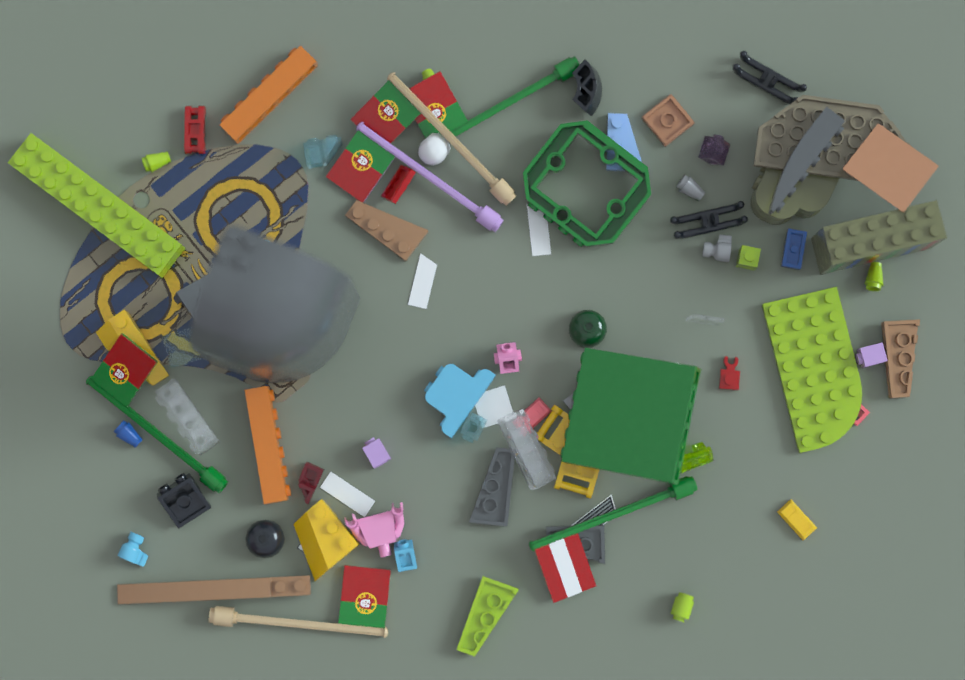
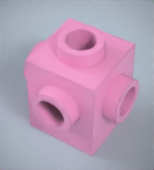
(507, 357)

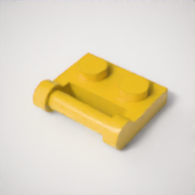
(557, 439)
(577, 472)

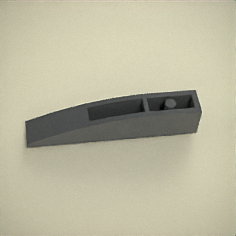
(806, 154)

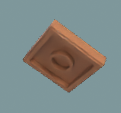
(668, 120)

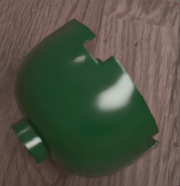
(587, 328)

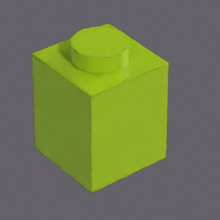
(748, 257)

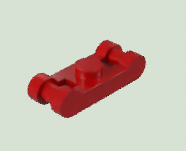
(194, 129)

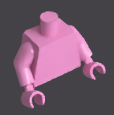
(378, 529)

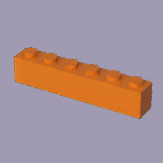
(268, 94)
(266, 444)

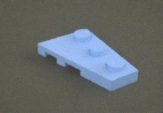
(621, 132)

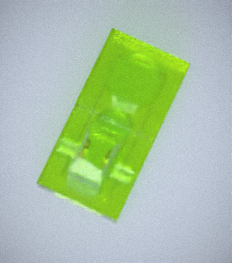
(700, 456)

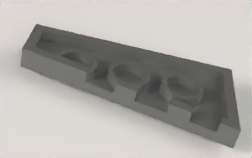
(495, 494)

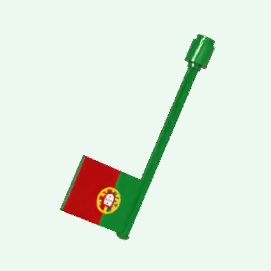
(441, 102)
(120, 380)

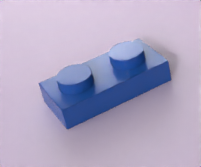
(794, 249)

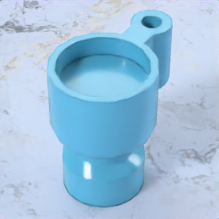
(131, 552)

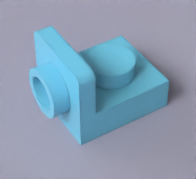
(405, 555)

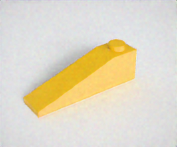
(125, 324)

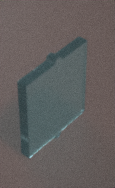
(179, 349)

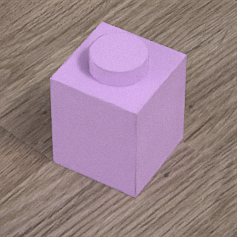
(871, 355)
(376, 452)

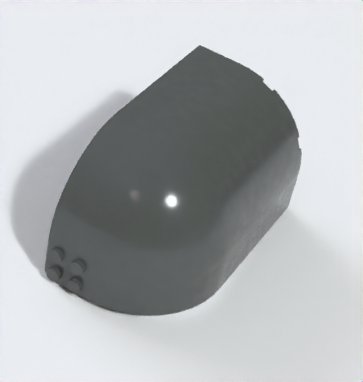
(270, 309)

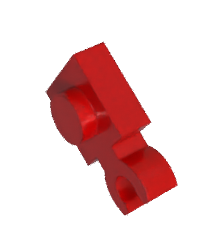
(730, 377)

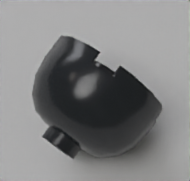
(264, 538)

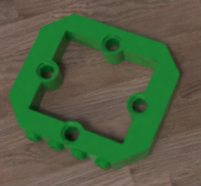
(556, 147)

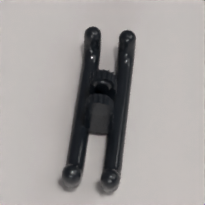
(768, 79)
(709, 220)

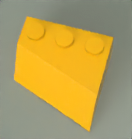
(323, 538)

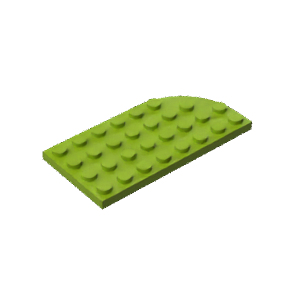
(815, 366)

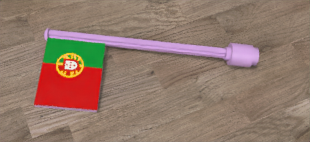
(368, 159)

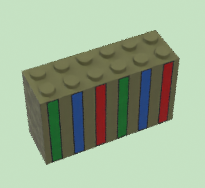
(878, 237)

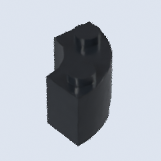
(588, 87)

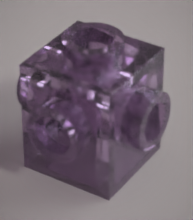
(714, 150)

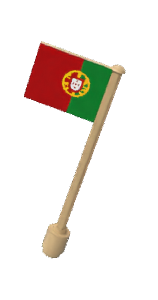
(397, 107)
(361, 606)

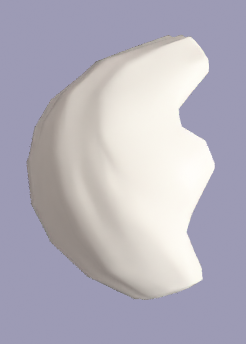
(434, 149)

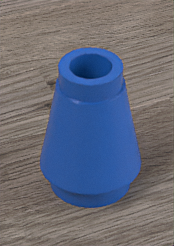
(128, 434)

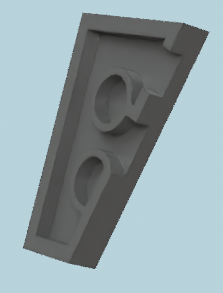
(592, 541)

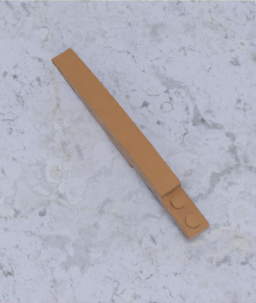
(214, 589)

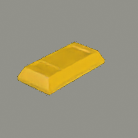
(796, 519)

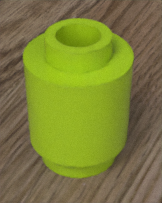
(682, 607)

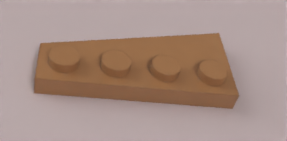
(389, 230)
(899, 346)

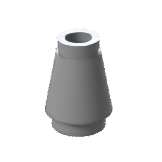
(690, 188)

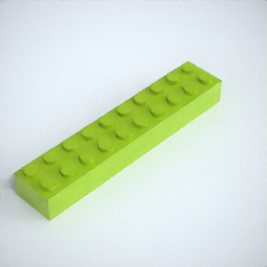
(96, 205)

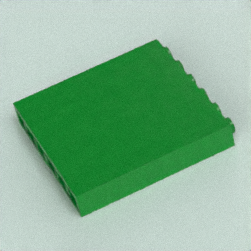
(631, 415)

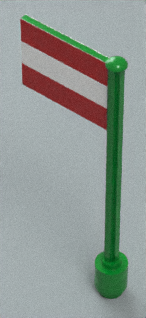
(562, 552)

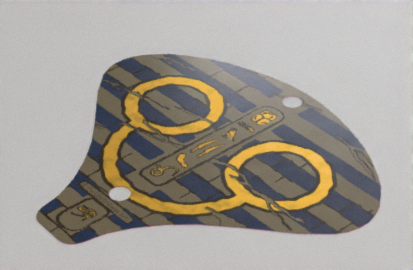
(193, 204)

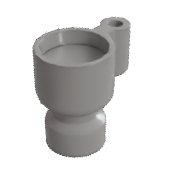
(720, 251)

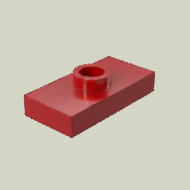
(398, 184)

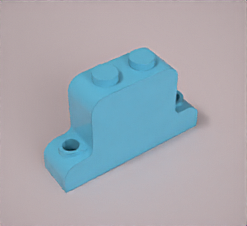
(456, 394)

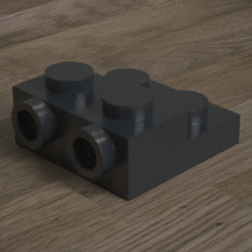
(183, 500)

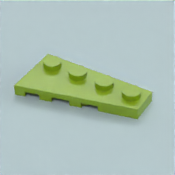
(485, 612)

